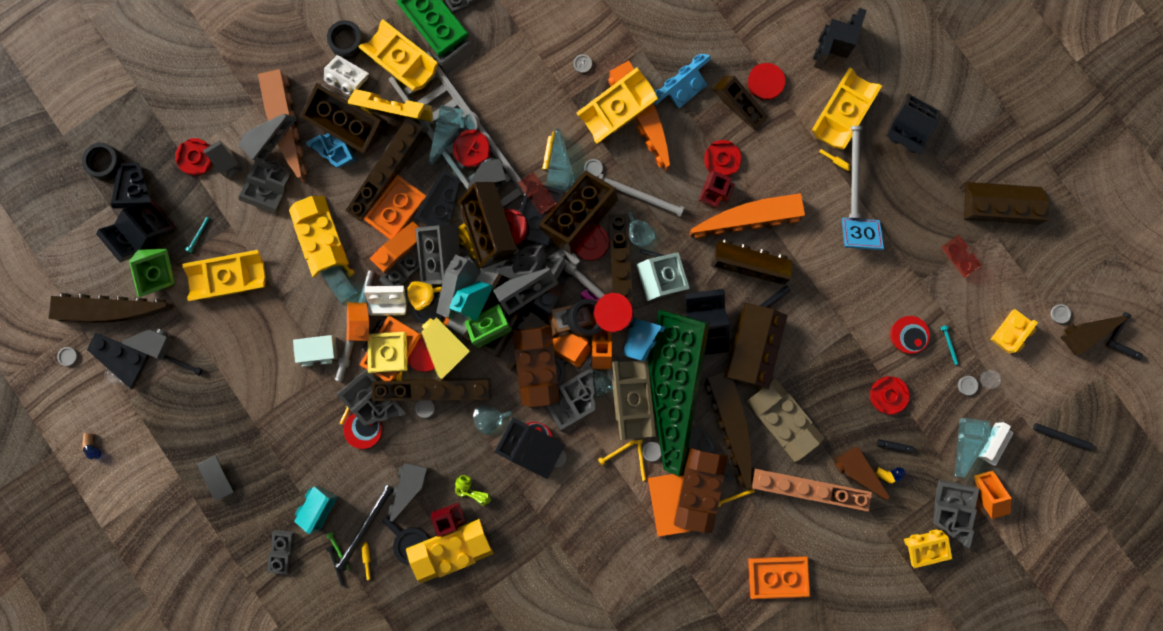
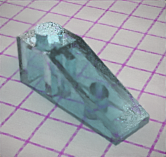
(446, 130)
(560, 169)
(340, 284)
(971, 440)

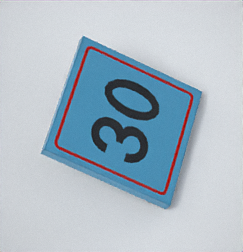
(862, 234)

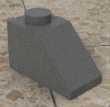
(223, 159)
(490, 171)
(151, 343)

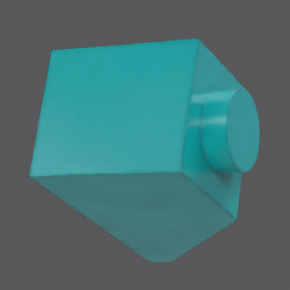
(471, 300)

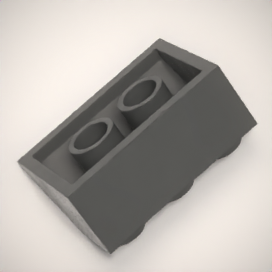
(436, 250)

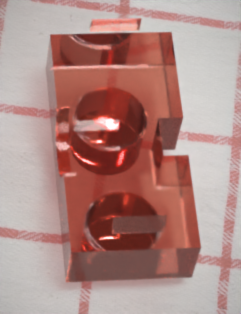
(541, 198)
(957, 253)

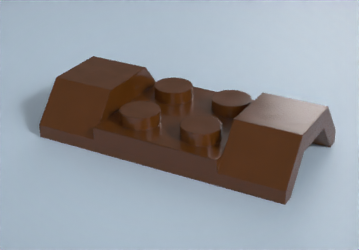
(536, 366)
(700, 491)

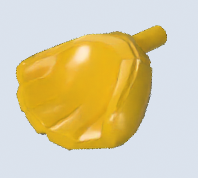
(421, 294)

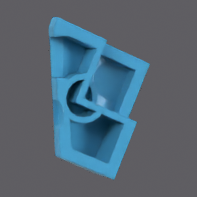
(333, 150)
(641, 339)

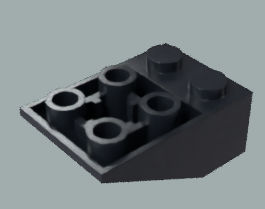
(529, 448)

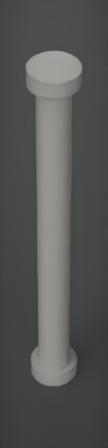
(855, 171)
(643, 196)

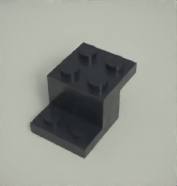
(838, 38)
(913, 124)
(135, 231)
(710, 308)

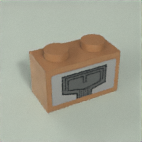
(558, 320)

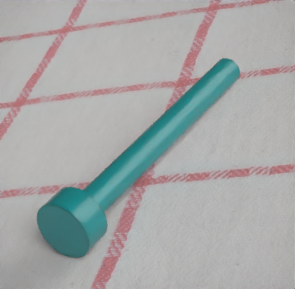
(197, 236)
(949, 343)

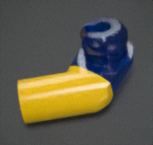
(891, 476)

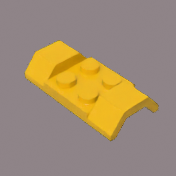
(400, 57)
(374, 101)
(618, 105)
(845, 110)
(317, 234)
(225, 275)
(449, 552)

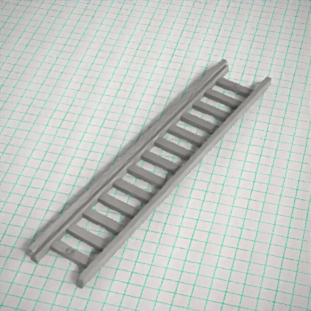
(457, 167)

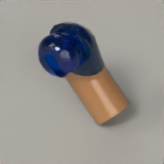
(87, 447)

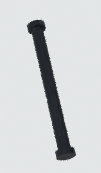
(364, 528)

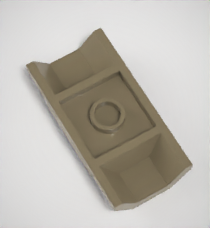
(633, 399)
(785, 420)

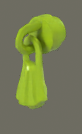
(464, 484)

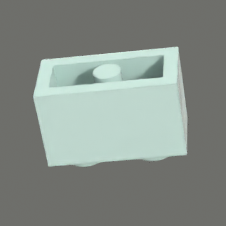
(315, 349)

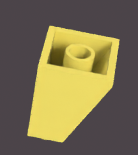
(442, 346)

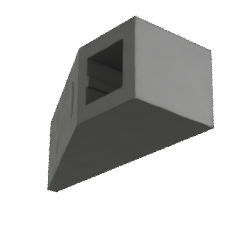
(411, 483)

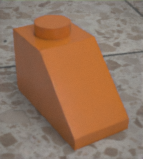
(357, 322)
(572, 349)
(993, 495)

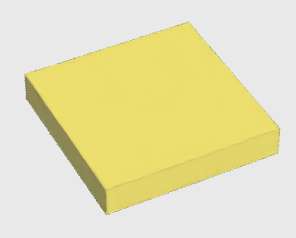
(387, 352)

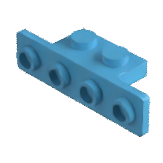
(685, 84)

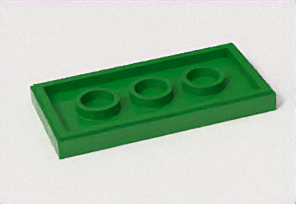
(434, 23)

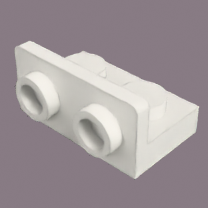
(344, 75)
(386, 300)
(996, 443)

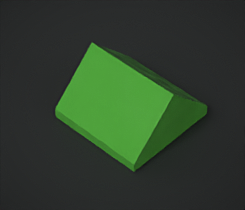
(151, 271)
(488, 327)

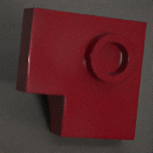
(716, 188)
(447, 519)

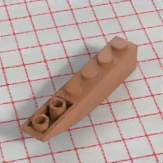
(278, 102)
(810, 489)

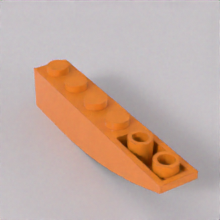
(647, 121)
(753, 215)

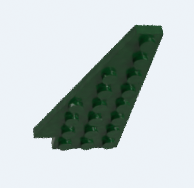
(674, 381)

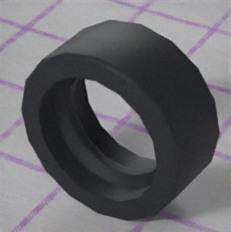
(337, 28)
(89, 155)
(572, 321)

